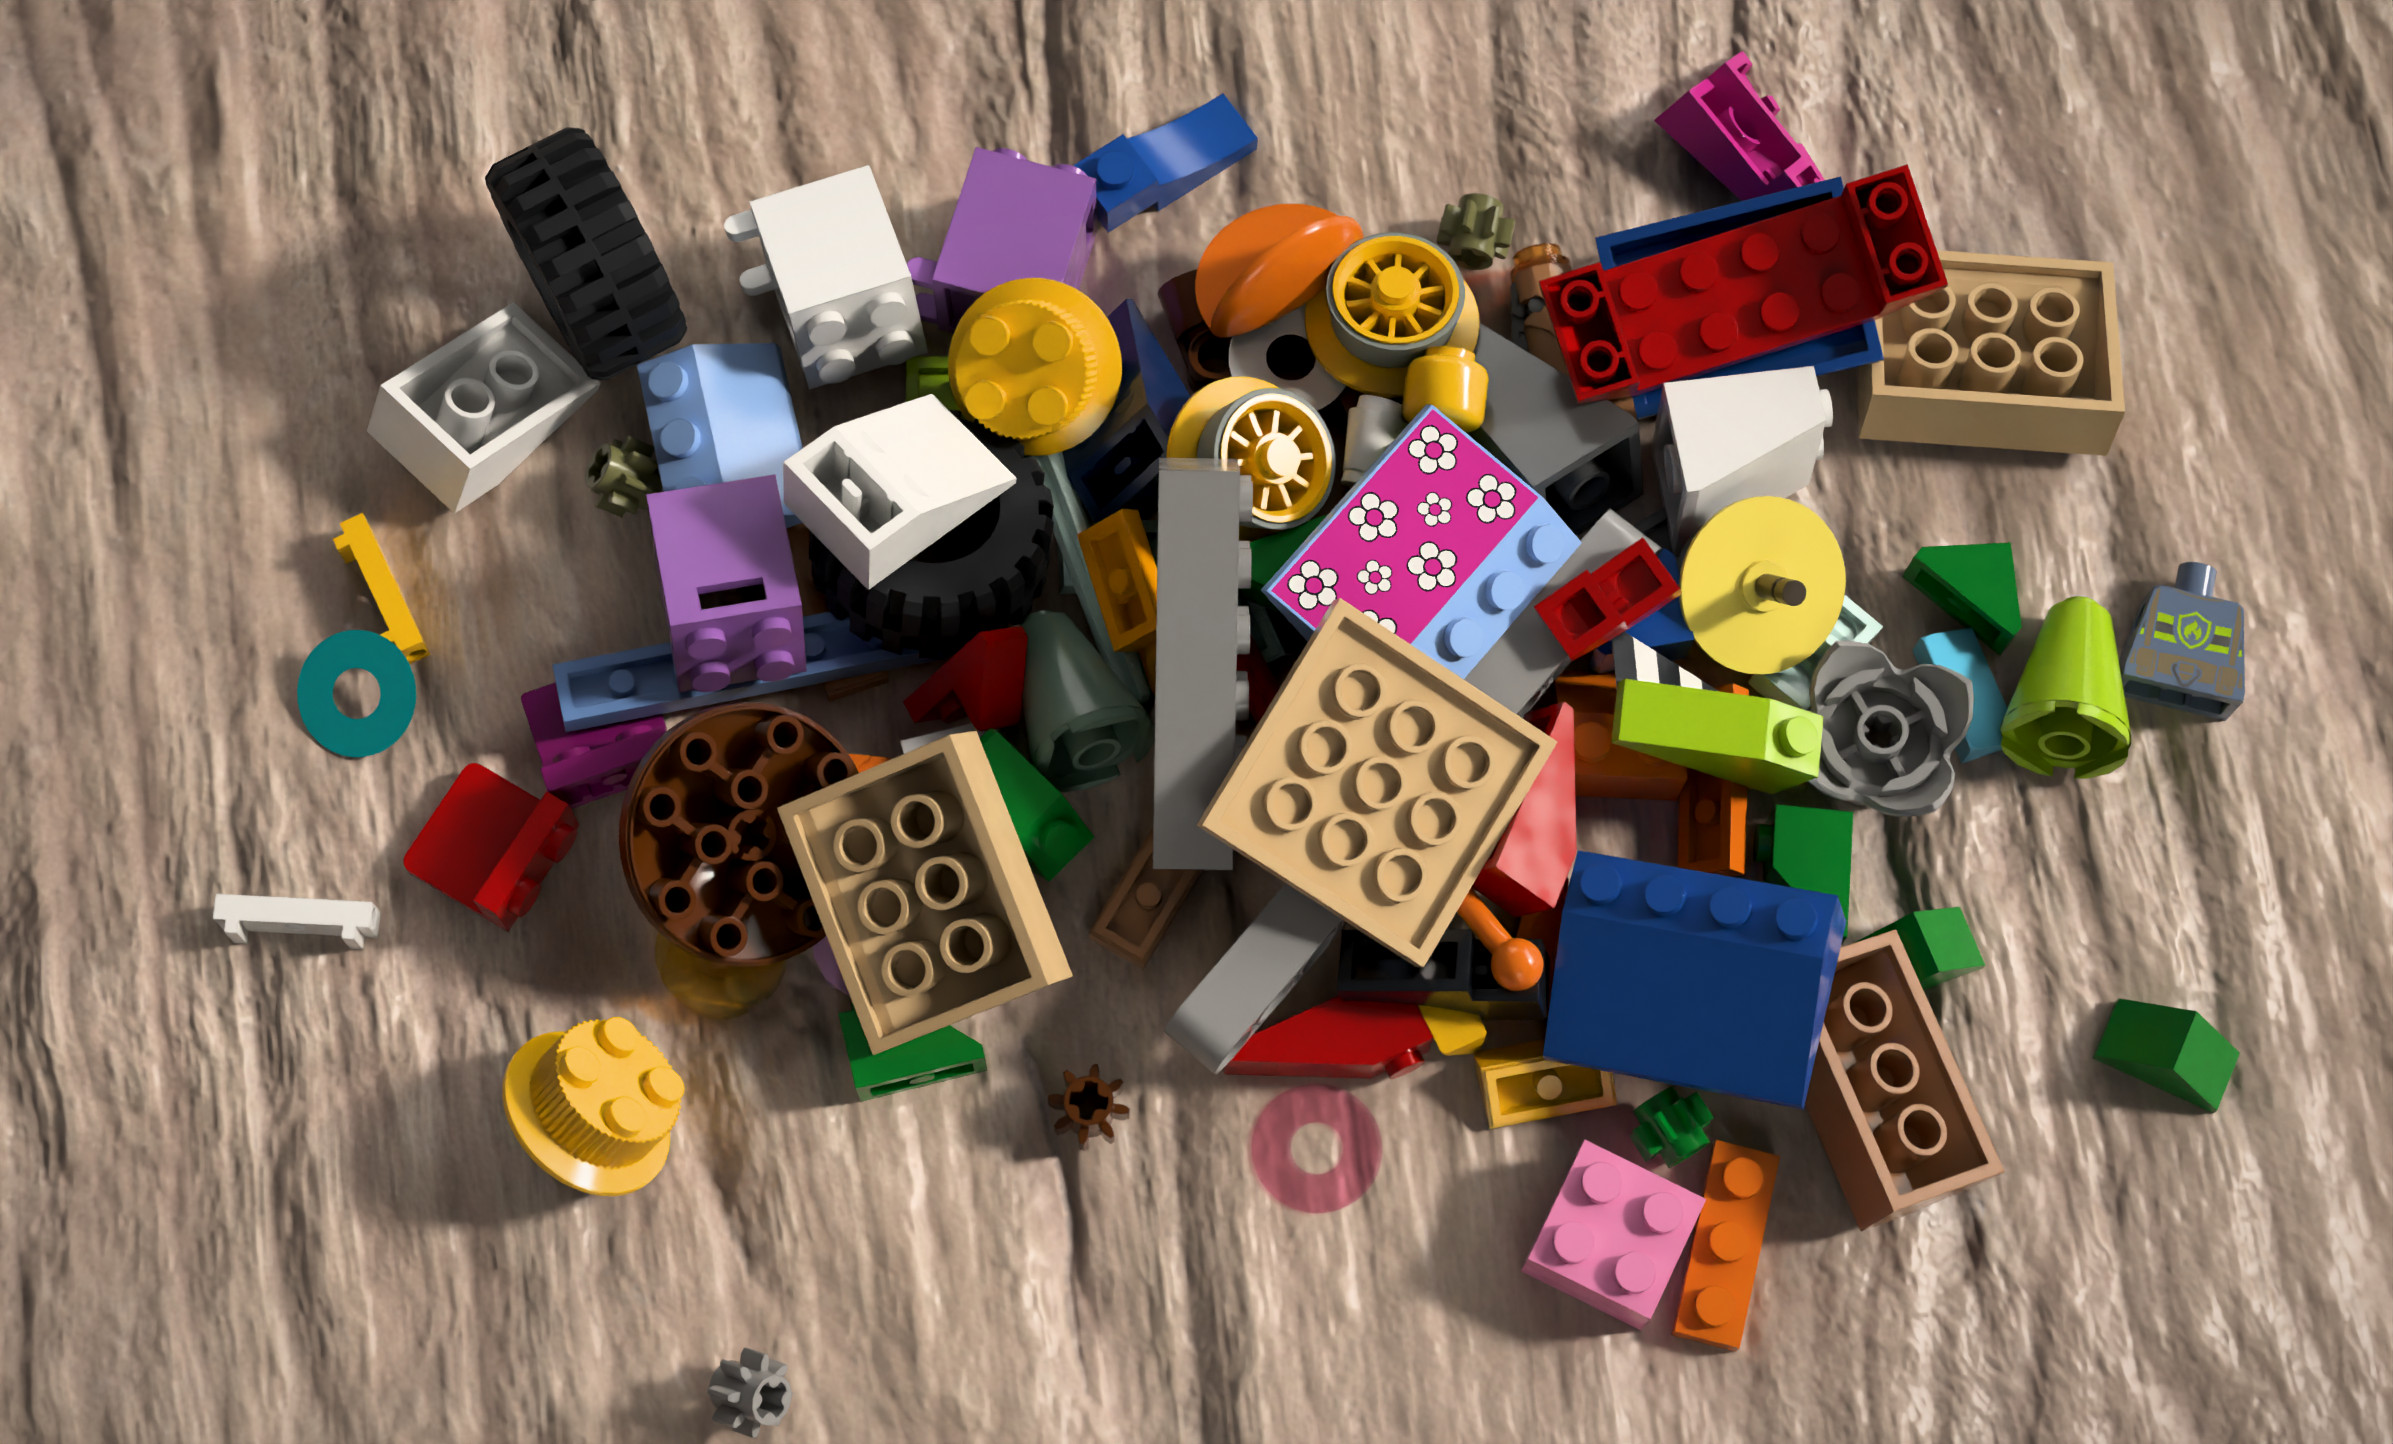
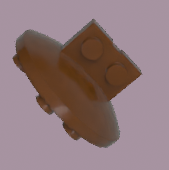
(708, 837)

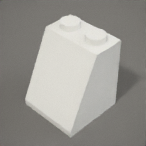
(1735, 442)

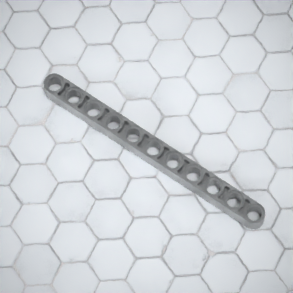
(1295, 929)

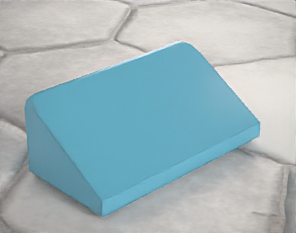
(1962, 653)

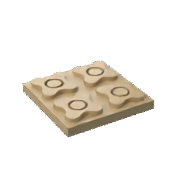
(1377, 783)

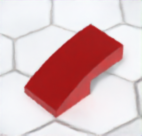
(1608, 600)

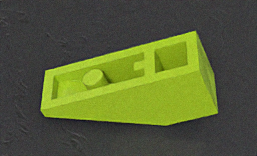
(1720, 733)

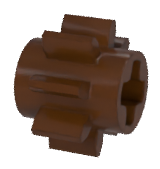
(1076, 1094)

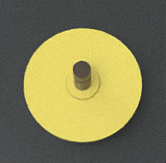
(1761, 584)

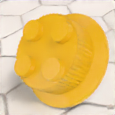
(1036, 364)
(593, 1105)

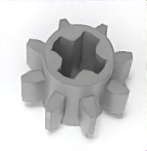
(750, 1392)

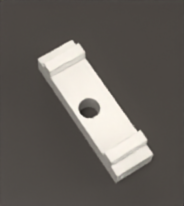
(296, 915)

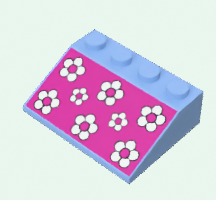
(1429, 547)

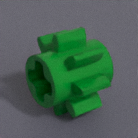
(1671, 1126)

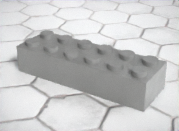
(1197, 652)

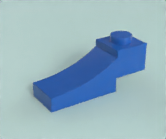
(1166, 161)

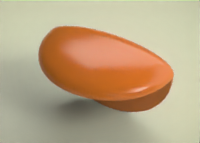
(1269, 265)

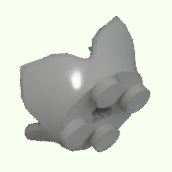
(1921, 708)

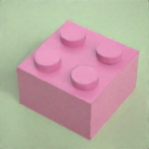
(1613, 1235)

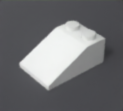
(479, 406)

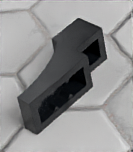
(1452, 979)

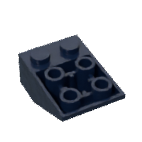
(1121, 459)

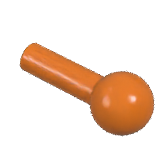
(1514, 961)

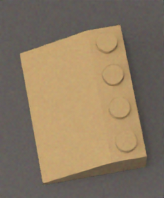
(2001, 359)
(924, 891)

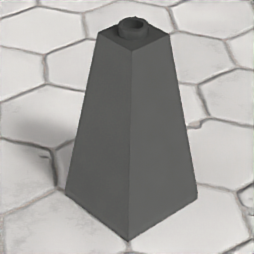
(1568, 452)

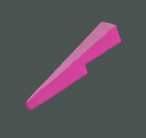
(1738, 134)

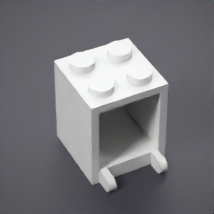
(834, 275)

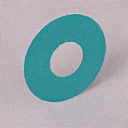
(397, 693)

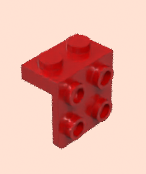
(491, 845)

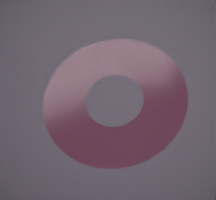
(1316, 1191)

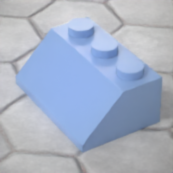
(720, 415)

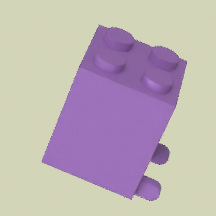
(1008, 226)
(718, 542)

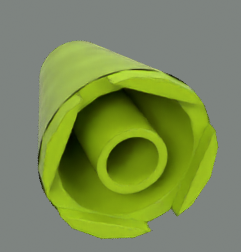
(2070, 696)

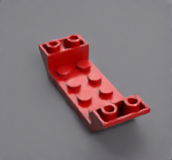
(1745, 290)

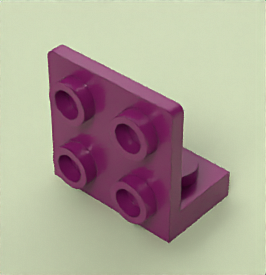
(587, 761)

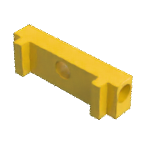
(361, 545)

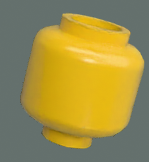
(1450, 382)

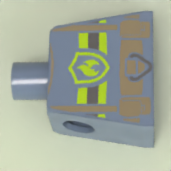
(2187, 647)

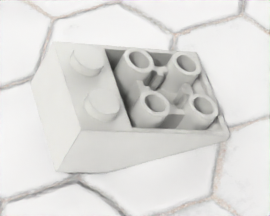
(891, 485)

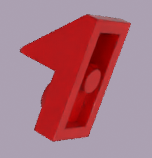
(977, 682)

